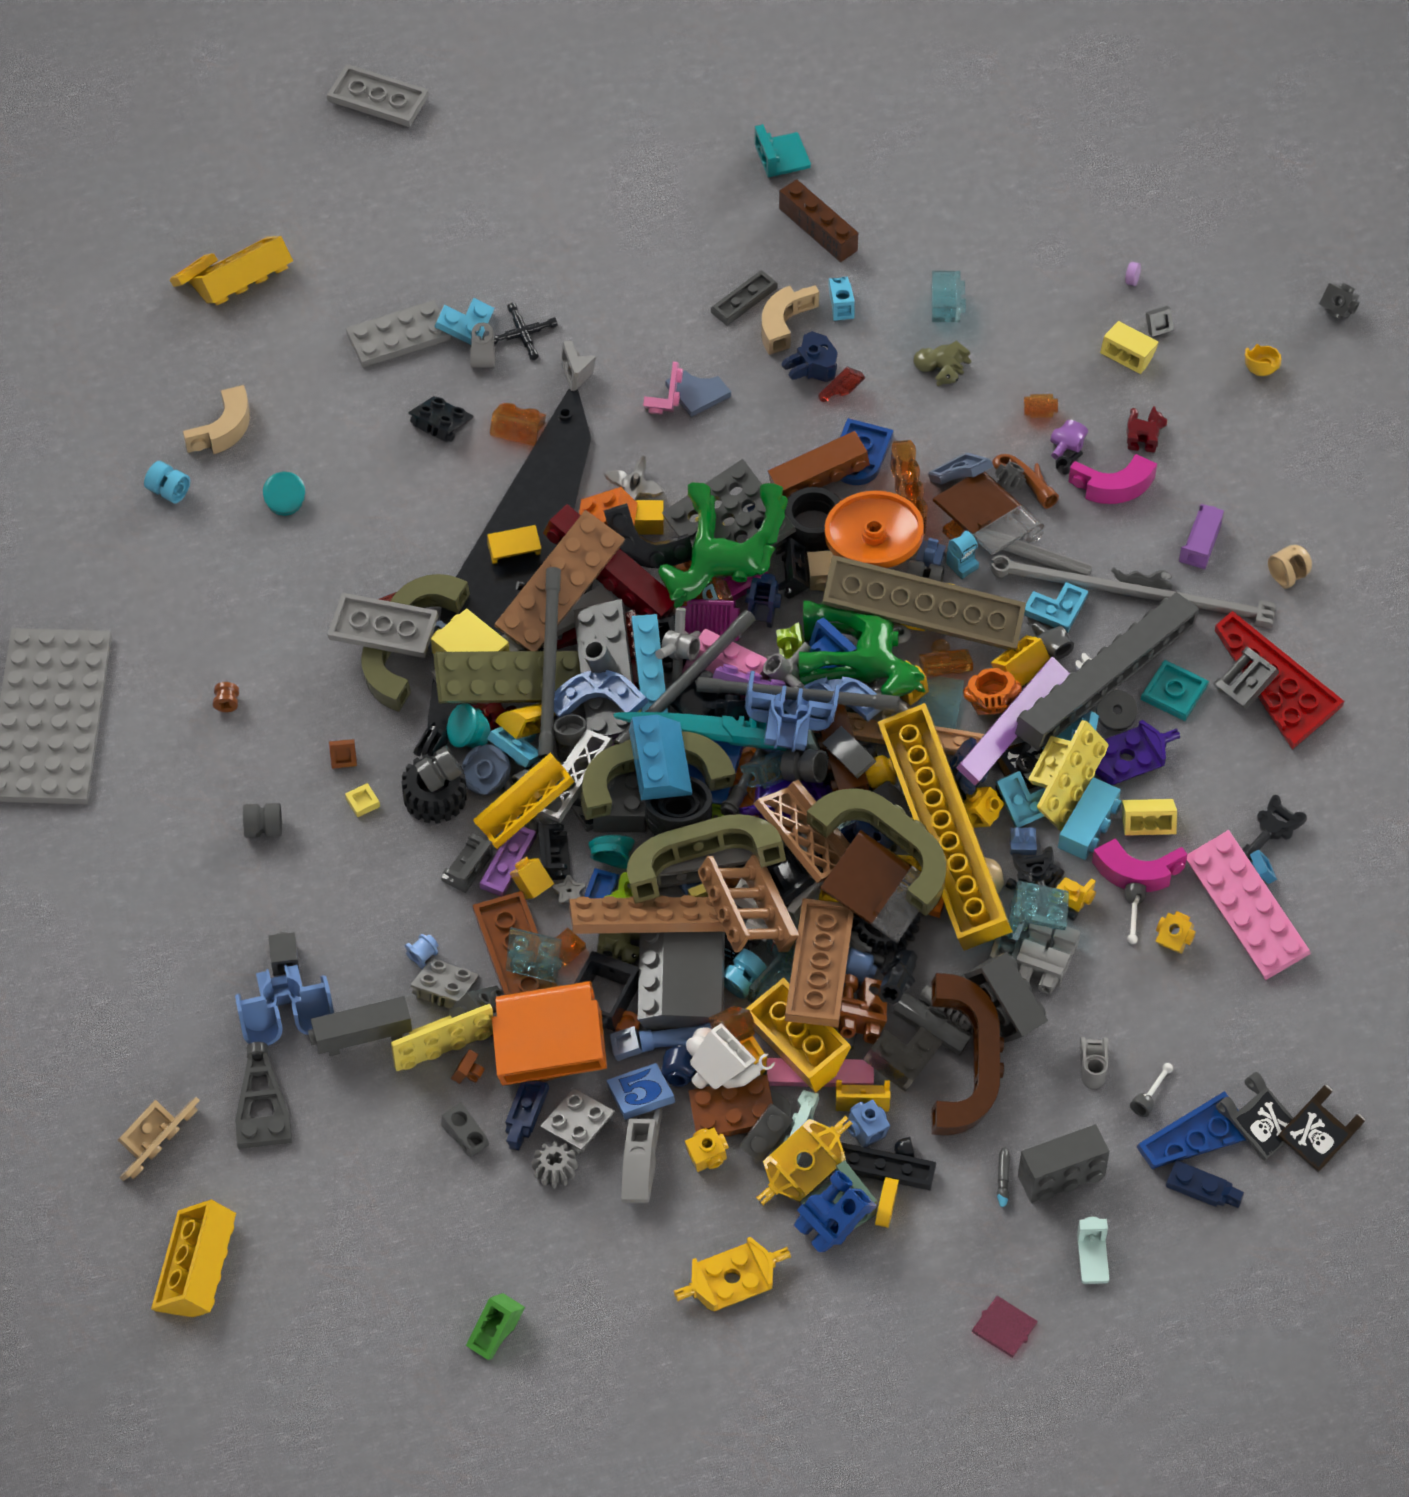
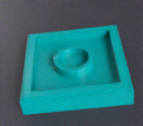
(1174, 690)

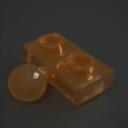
(944, 660)

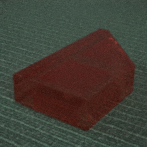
(842, 384)

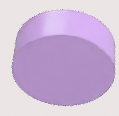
(1133, 273)

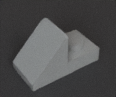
(576, 367)

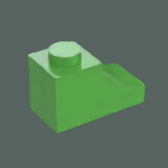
(494, 1325)

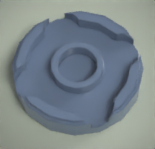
(486, 769)

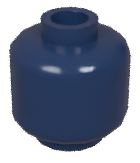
(677, 1066)

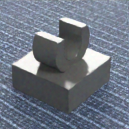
(1159, 321)

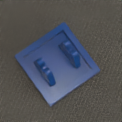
(829, 639)

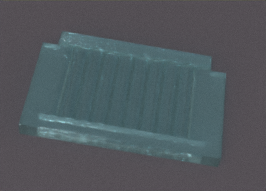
(943, 700)

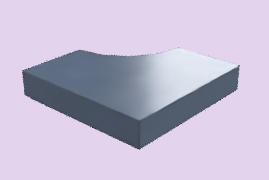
(700, 393)
(963, 466)

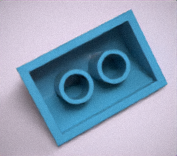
(659, 757)

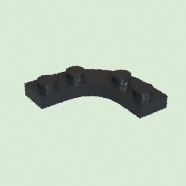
(644, 551)

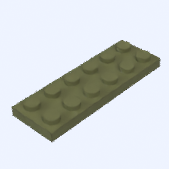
(498, 675)

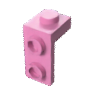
(658, 405)

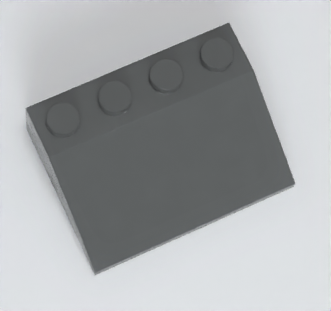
(680, 979)

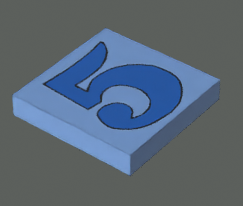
(640, 1091)

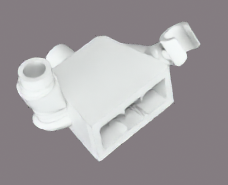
(721, 1059)

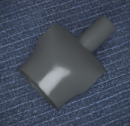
(1055, 640)

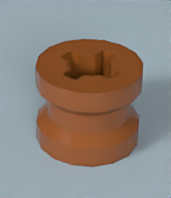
(226, 697)

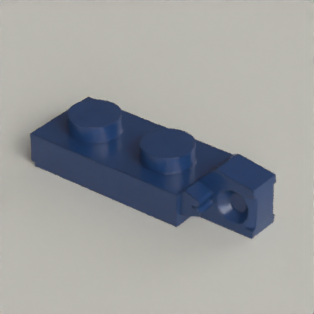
(525, 1112)
(1203, 1186)

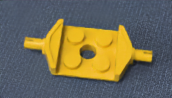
(797, 1182)
(748, 1261)

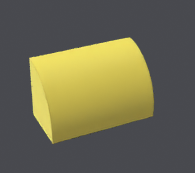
(1128, 347)
(1149, 817)

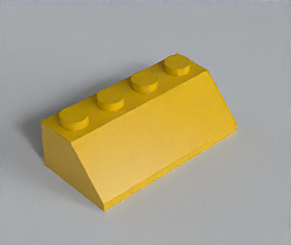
(242, 269)
(808, 1049)
(194, 1260)

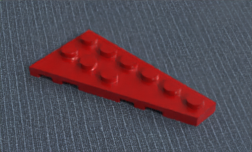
(1295, 696)

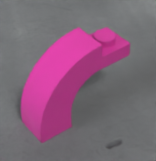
(1114, 487)
(1123, 869)

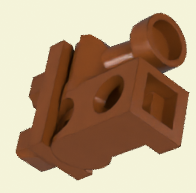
(864, 1014)

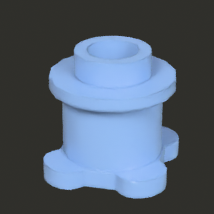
(422, 949)

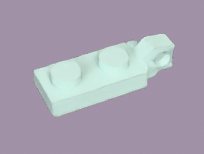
(807, 1103)

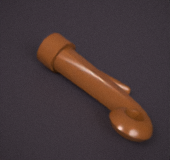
(1045, 494)

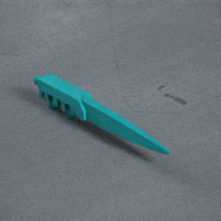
(722, 728)

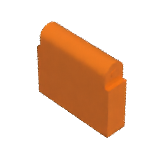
(548, 1033)

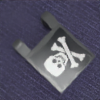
(1260, 1118)

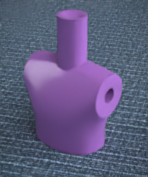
(1069, 436)

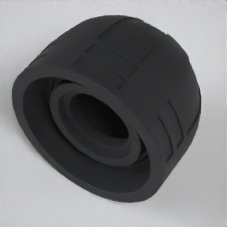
(679, 811)

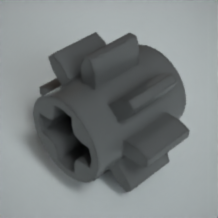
(1010, 476)

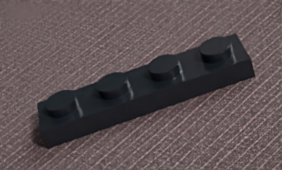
(882, 1164)

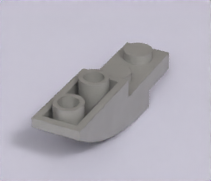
(640, 1157)

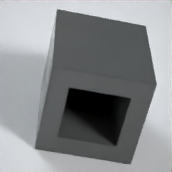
(283, 951)

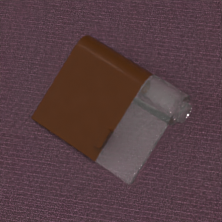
(989, 513)
(874, 885)

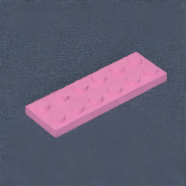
(1247, 905)

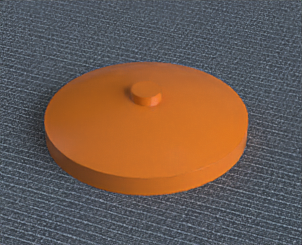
(874, 528)

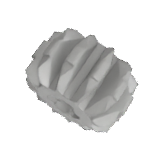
(554, 1164)

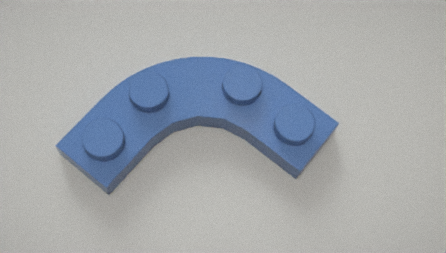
(593, 685)
(846, 685)

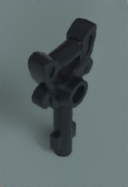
(1274, 828)
(1037, 868)

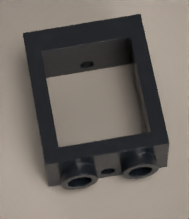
(616, 971)

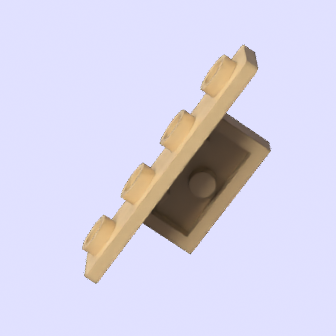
(149, 1131)

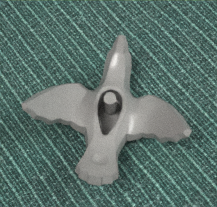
(635, 483)

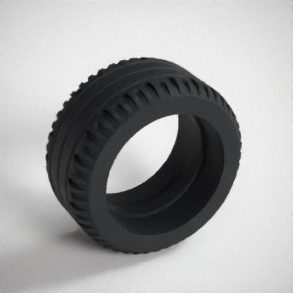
(808, 500)

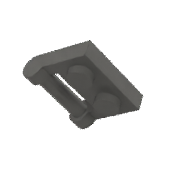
(1252, 680)

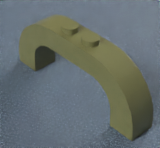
(421, 592)
(619, 759)
(896, 825)
(697, 841)

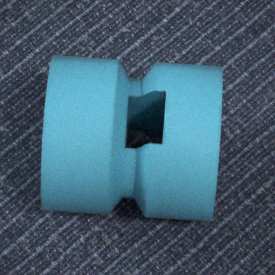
(167, 482)
(743, 973)

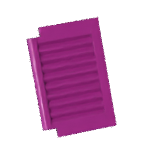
(710, 615)

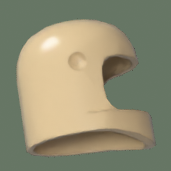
(1286, 562)

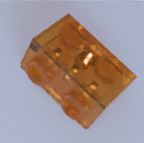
(516, 423)

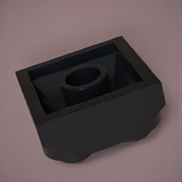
(691, 701)

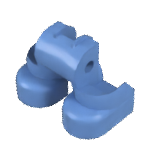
(787, 729)
(261, 1016)

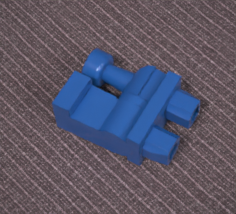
(833, 1220)

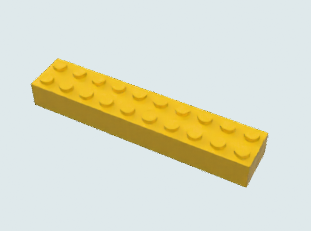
(938, 805)

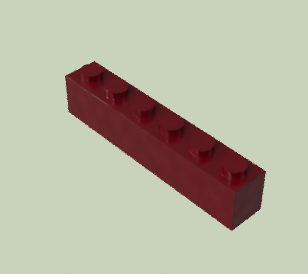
(621, 574)

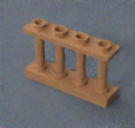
(762, 890)

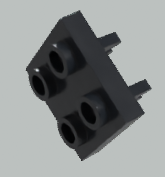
(791, 877)

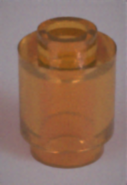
(1040, 405)

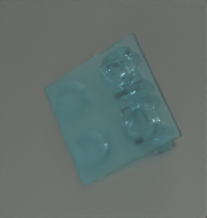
(533, 955)

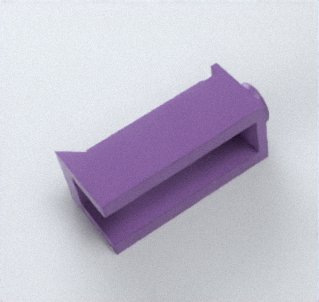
(1202, 537)

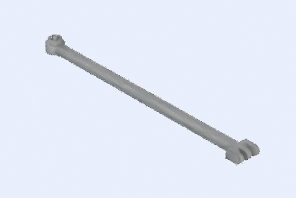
(1263, 613)

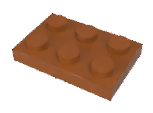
(732, 1109)

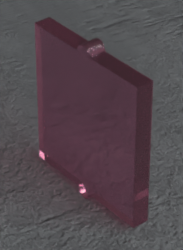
(1004, 1326)

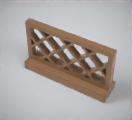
(796, 801)

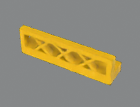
(523, 799)

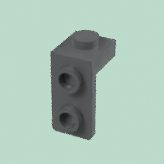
(476, 999)

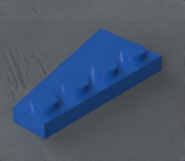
(1191, 1135)

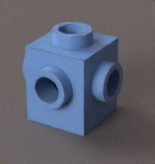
(868, 1122)

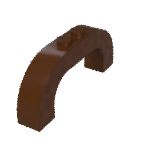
(973, 1002)

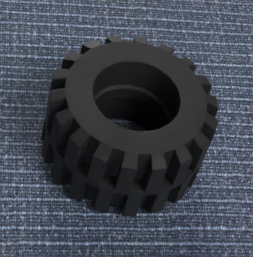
(432, 805)

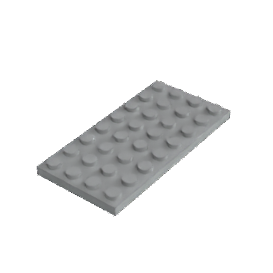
(51, 714)

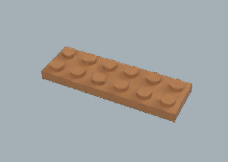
(581, 559)
(649, 916)
(819, 963)

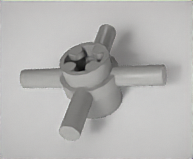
(679, 644)
(785, 669)

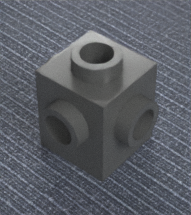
(1332, 300)

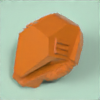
(992, 691)

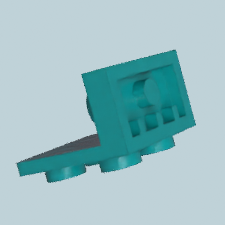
(780, 153)

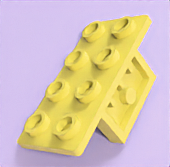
(1066, 772)
(442, 1036)

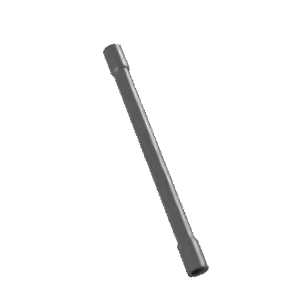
(552, 589)
(736, 629)
(877, 701)

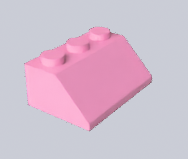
(733, 655)

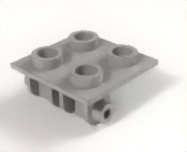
(443, 981)
(578, 1120)

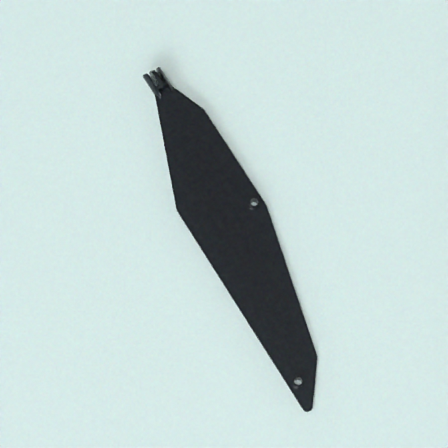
(537, 493)

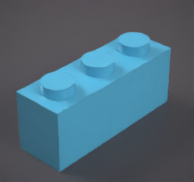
(1090, 819)

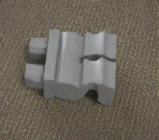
(1043, 963)

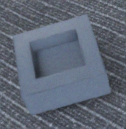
(625, 1043)

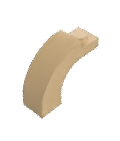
(779, 309)
(227, 429)

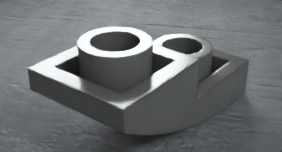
(849, 752)

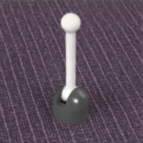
(1135, 894)
(1143, 1103)

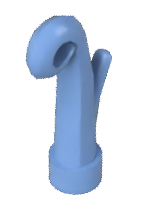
(667, 1038)

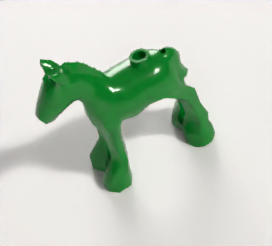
(721, 556)
(873, 654)

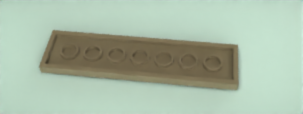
(924, 603)

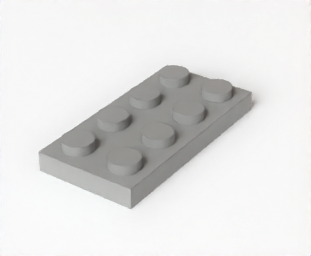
(378, 95)
(396, 334)
(383, 625)

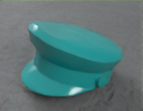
(284, 493)
(467, 727)
(611, 850)

